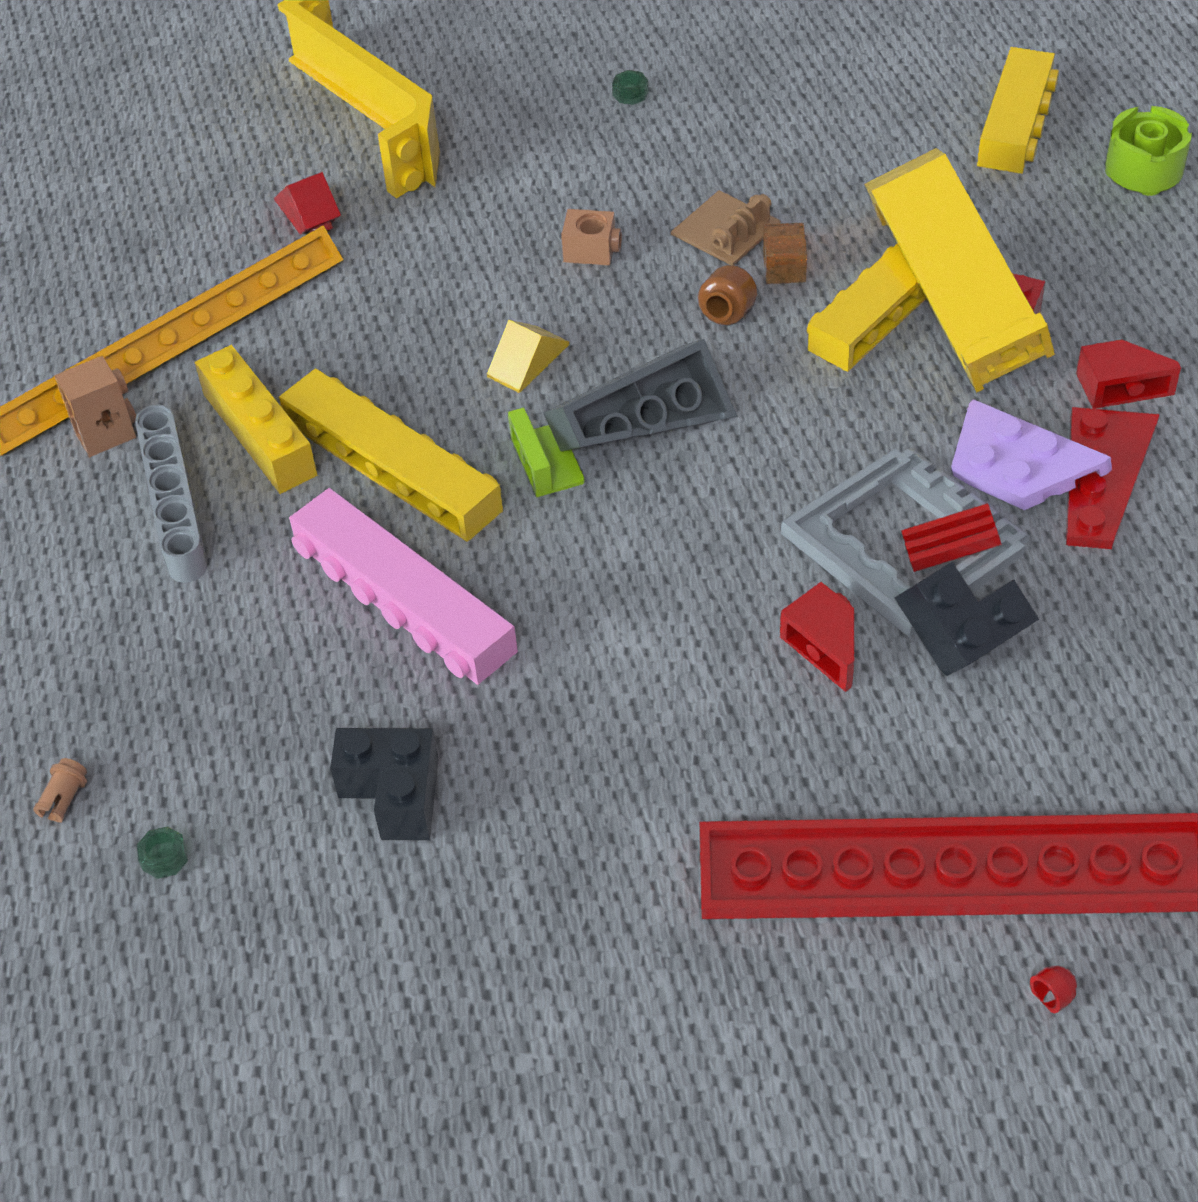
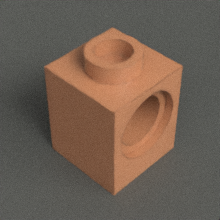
(590, 237)

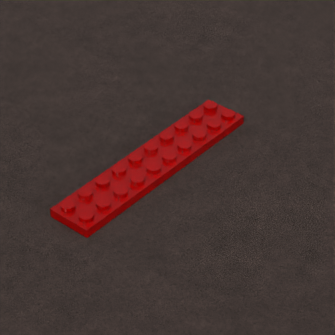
(949, 866)

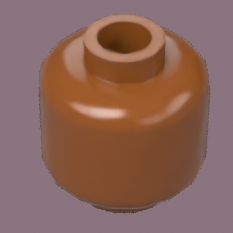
(727, 295)

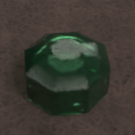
(630, 87)
(162, 852)

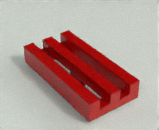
(950, 531)

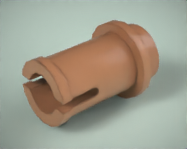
(61, 789)

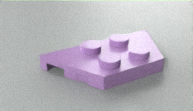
(1019, 458)

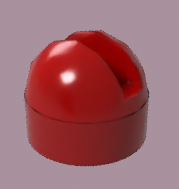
(1059, 982)

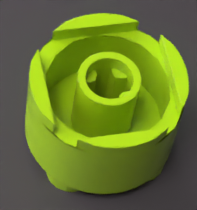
(1148, 150)

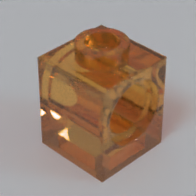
(784, 253)

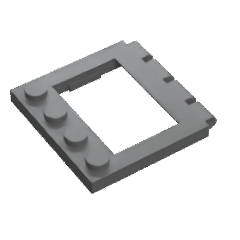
(877, 580)

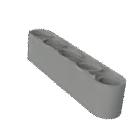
(171, 494)

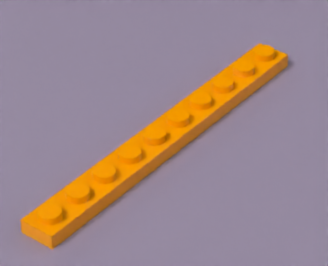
(178, 330)

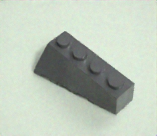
(652, 398)

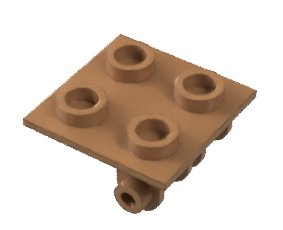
(727, 226)

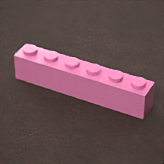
(403, 587)

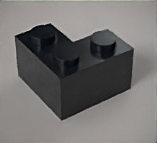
(959, 626)
(395, 770)

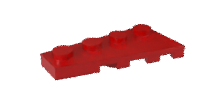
(1099, 502)

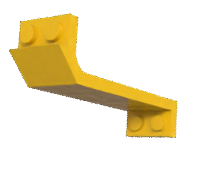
(391, 100)
(959, 268)

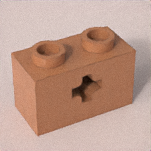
(97, 405)

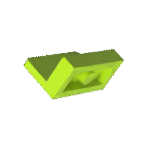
(541, 458)

